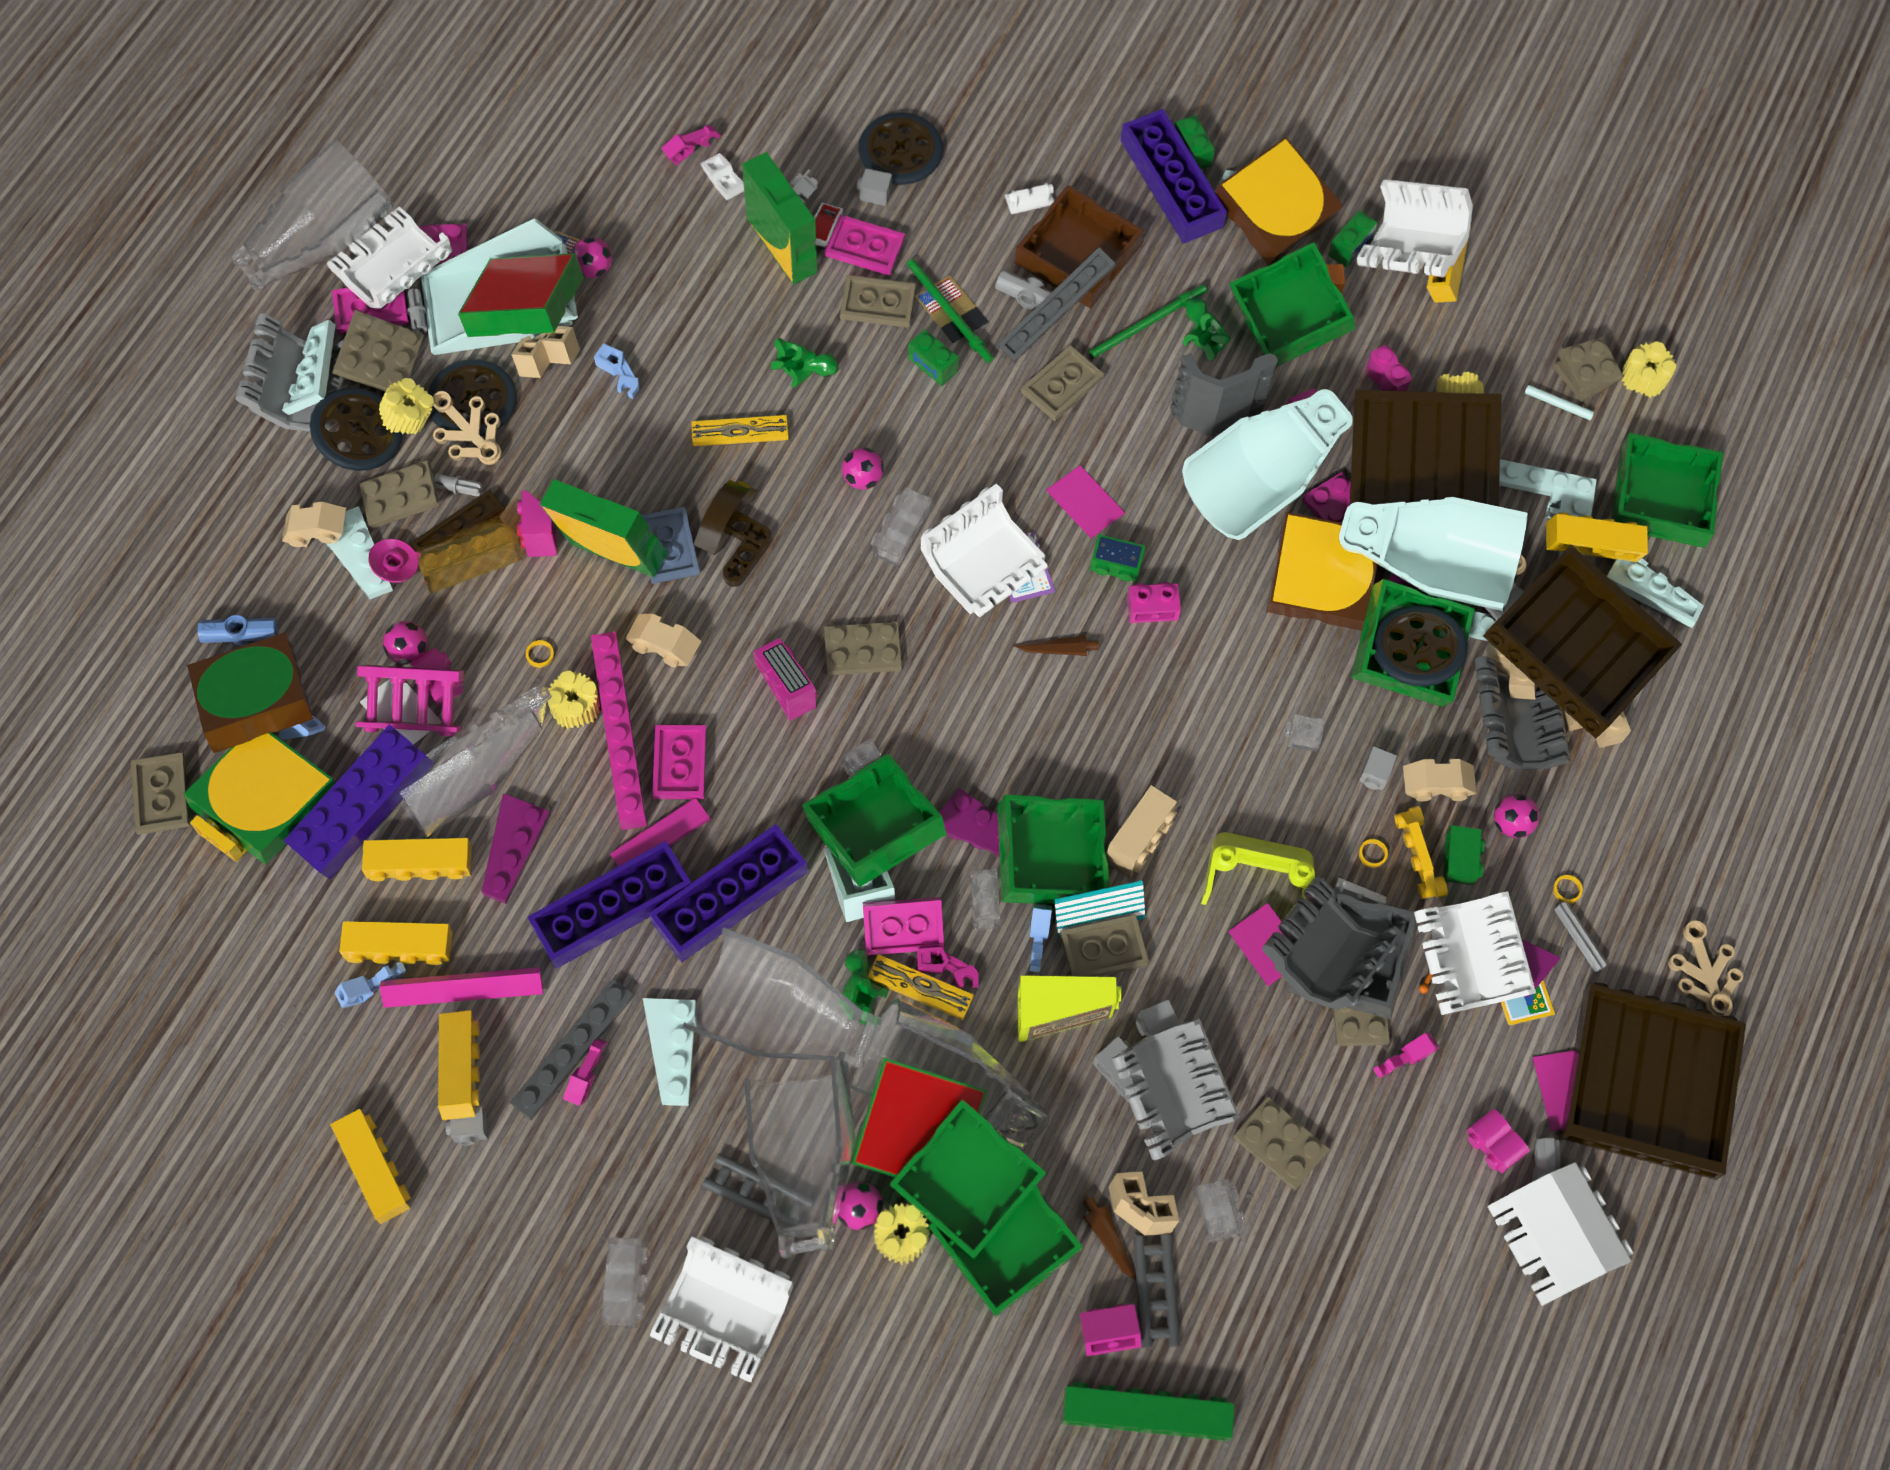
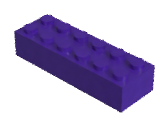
(1173, 176)
(358, 802)
(728, 893)
(608, 904)

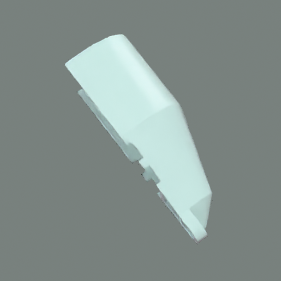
(1263, 462)
(1442, 546)

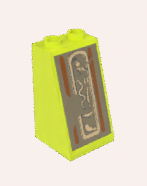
(1063, 1003)

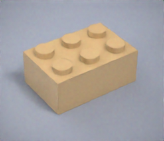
(1141, 832)

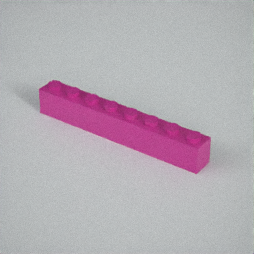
(618, 731)

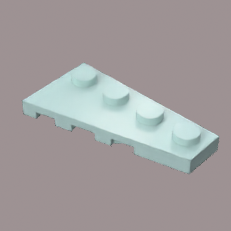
(313, 369)
(353, 553)
(1655, 591)
(671, 1047)

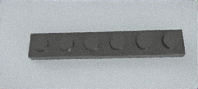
(1056, 304)
(571, 1049)

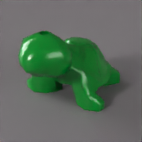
(1207, 331)
(801, 362)
(858, 986)

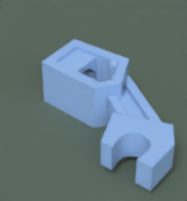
(604, 359)
(1039, 930)
(360, 989)

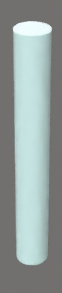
(1559, 402)

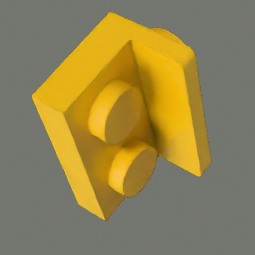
(218, 837)

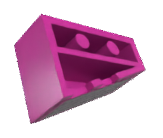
(786, 678)

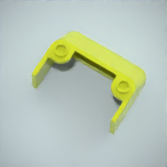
(1232, 849)

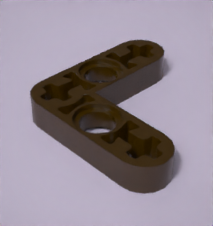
(748, 543)

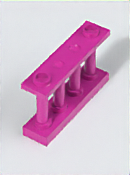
(423, 678)

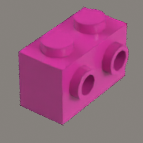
(1153, 602)
(1110, 1329)

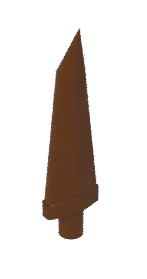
(1064, 646)
(1104, 1228)

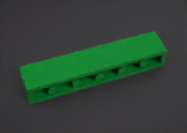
(1148, 1413)

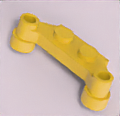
(1421, 862)

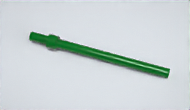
(1147, 321)
(975, 342)

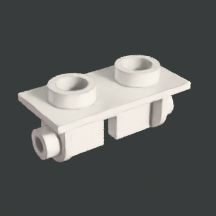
(804, 185)
(1030, 198)
(1347, 888)

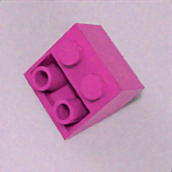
(536, 528)

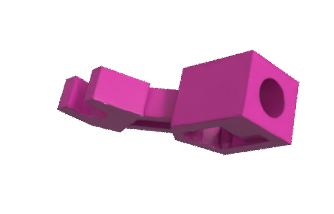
(683, 145)
(959, 968)
(1412, 1053)
(582, 1078)

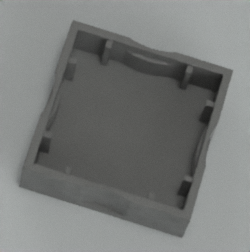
(1382, 993)

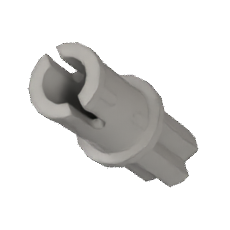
(416, 311)
(458, 485)

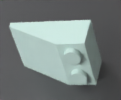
(851, 895)

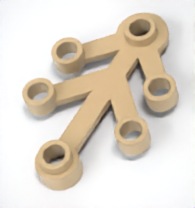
(470, 431)
(1706, 973)

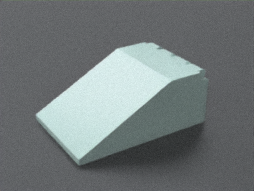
(451, 282)

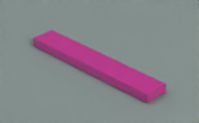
(461, 987)

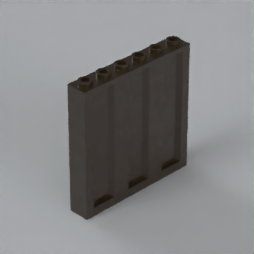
(1425, 447)
(1582, 641)
(1653, 1081)

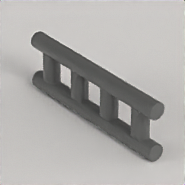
(741, 1197)
(1146, 1305)

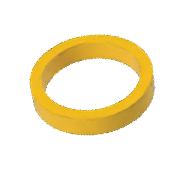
(535, 643)
(1373, 841)
(1576, 881)

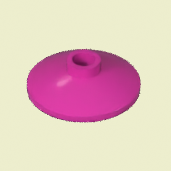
(393, 552)

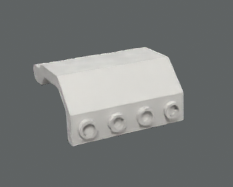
(1420, 227)
(389, 260)
(1476, 953)
(1564, 1230)
(726, 1305)

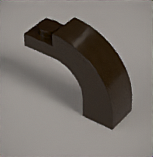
(722, 514)

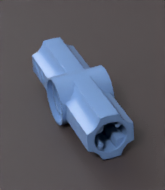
(223, 629)

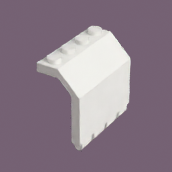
(981, 553)

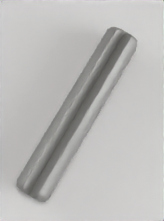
(1581, 936)

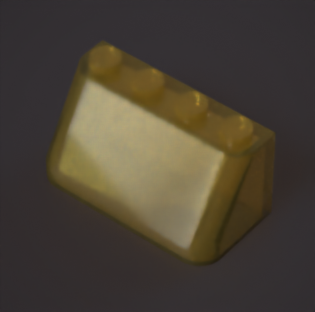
(467, 553)

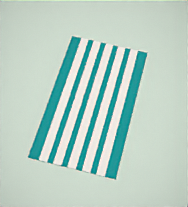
(1100, 906)

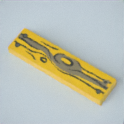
(739, 430)
(920, 987)

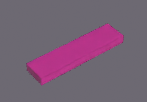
(669, 829)

